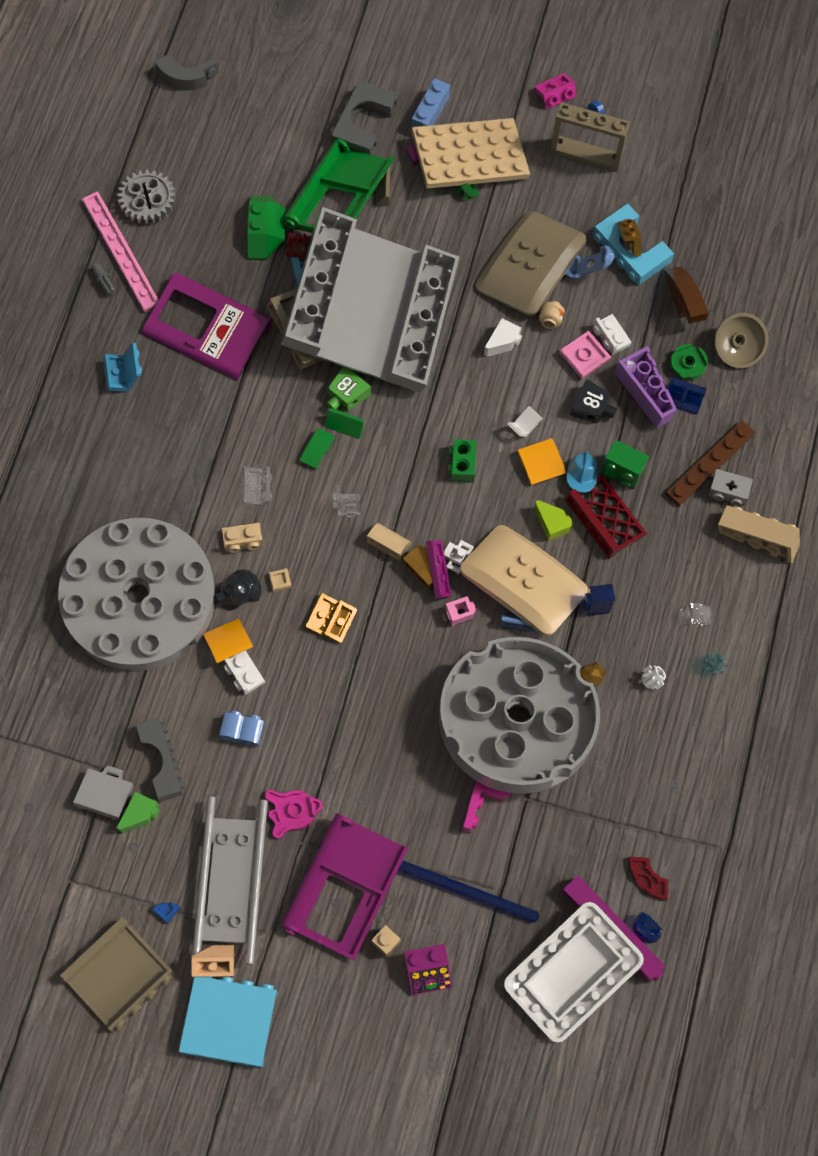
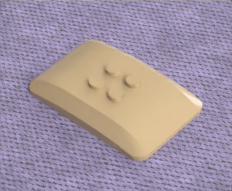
(524, 579)

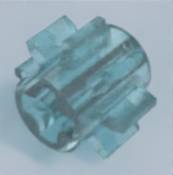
(711, 665)

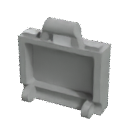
(104, 793)

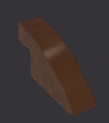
(686, 295)

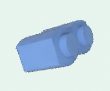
(242, 729)

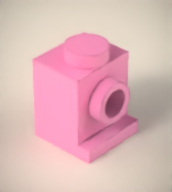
(461, 604)

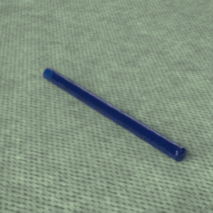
(469, 891)

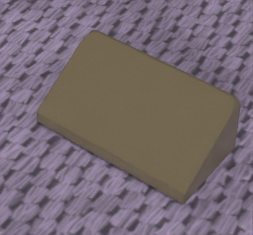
(383, 190)

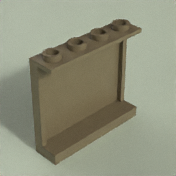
(118, 975)

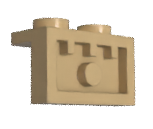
(242, 537)

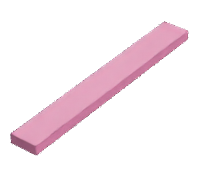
(121, 251)

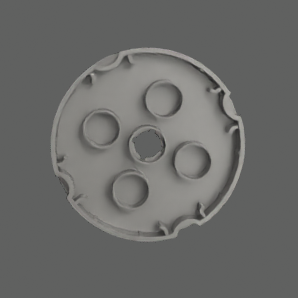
(129, 555)
(513, 753)

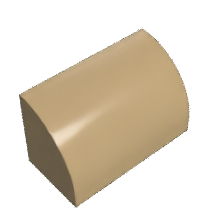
(388, 541)

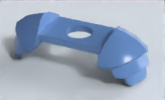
(602, 261)

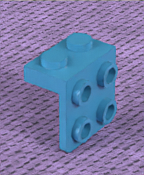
(122, 370)

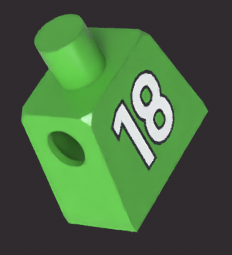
(347, 390)

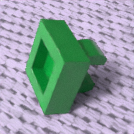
(469, 190)

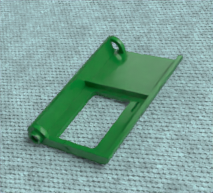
(339, 171)

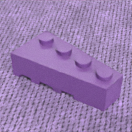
(646, 386)

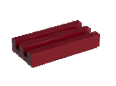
(297, 239)

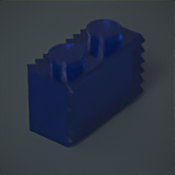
(599, 599)

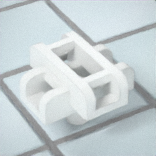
(458, 555)

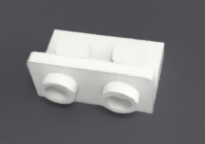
(611, 333)
(244, 671)

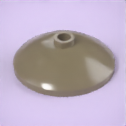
(752, 341)

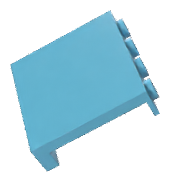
(228, 1020)

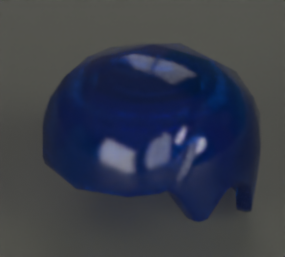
(646, 928)

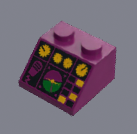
(428, 969)

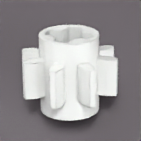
(653, 677)

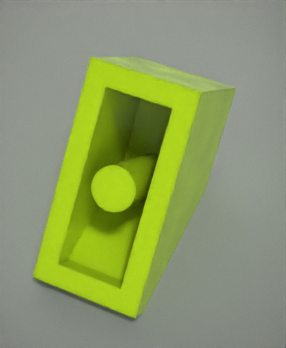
(553, 520)

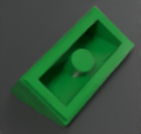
(345, 423)

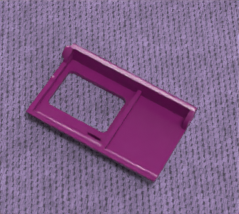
(358, 859)

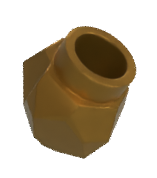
(593, 673)

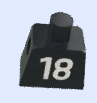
(592, 403)

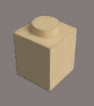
(386, 941)

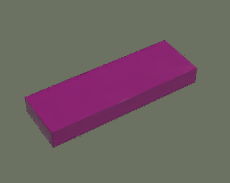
(438, 568)

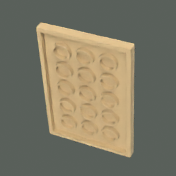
(470, 153)

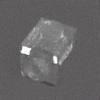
(695, 614)

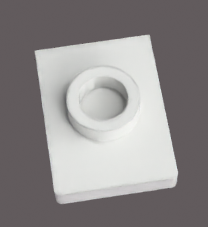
(526, 422)

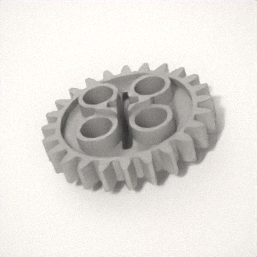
(131, 200)

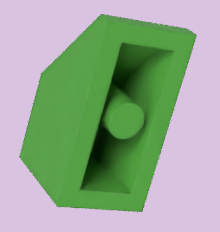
(138, 813)

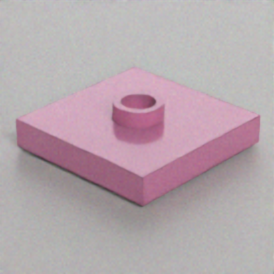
(585, 355)

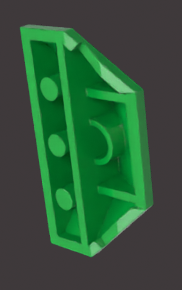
(265, 227)

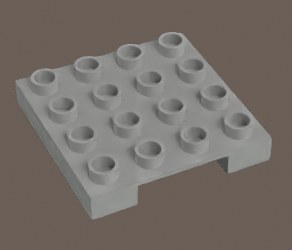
(370, 302)

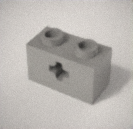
(739, 486)

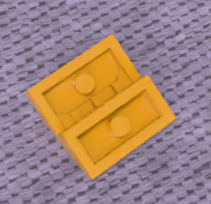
(541, 461)
(227, 640)

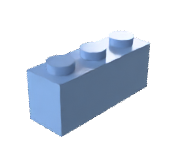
(431, 104)

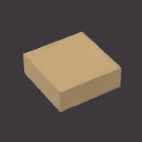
(280, 580)

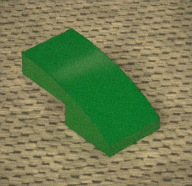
(317, 448)

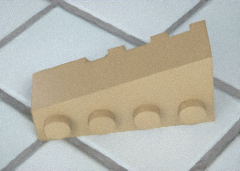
(760, 532)

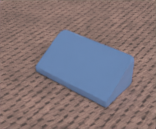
(513, 621)

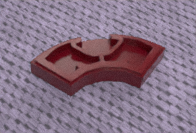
(647, 879)

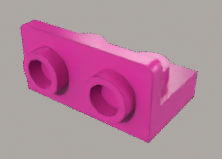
(556, 90)

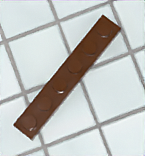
(709, 463)

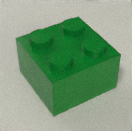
(624, 464)

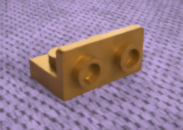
(631, 233)

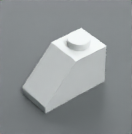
(503, 338)

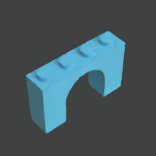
(639, 267)

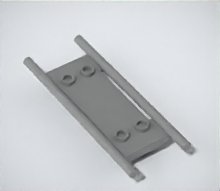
(230, 880)

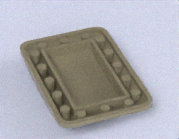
(530, 262)

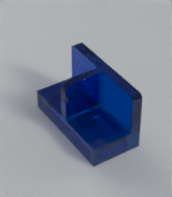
(686, 395)

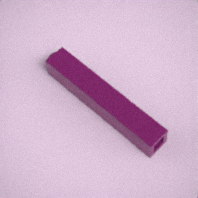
(580, 893)

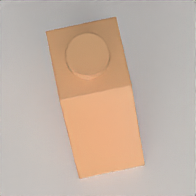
(214, 961)

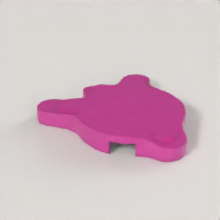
(292, 811)

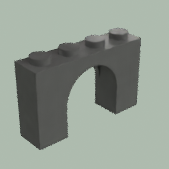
(363, 98)

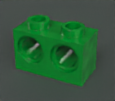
(463, 460)

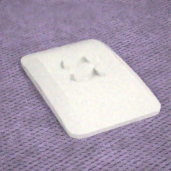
(573, 972)

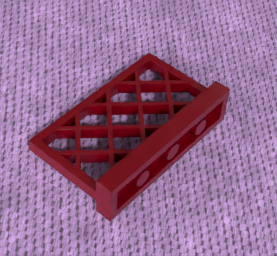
(594, 522)

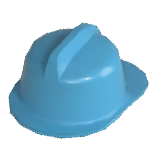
(582, 472)

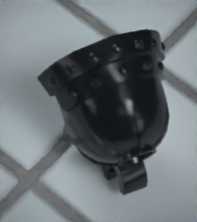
(238, 590)

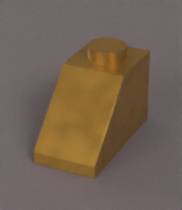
(418, 565)

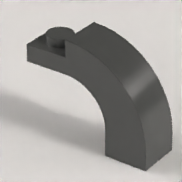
(184, 77)

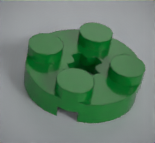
(694, 354)

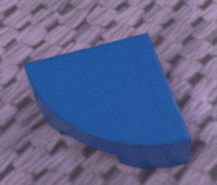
(166, 911)

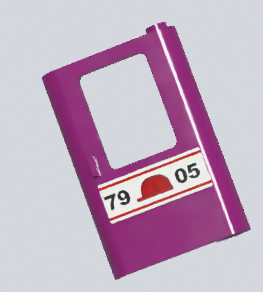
(228, 337)

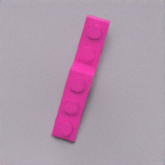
(477, 801)

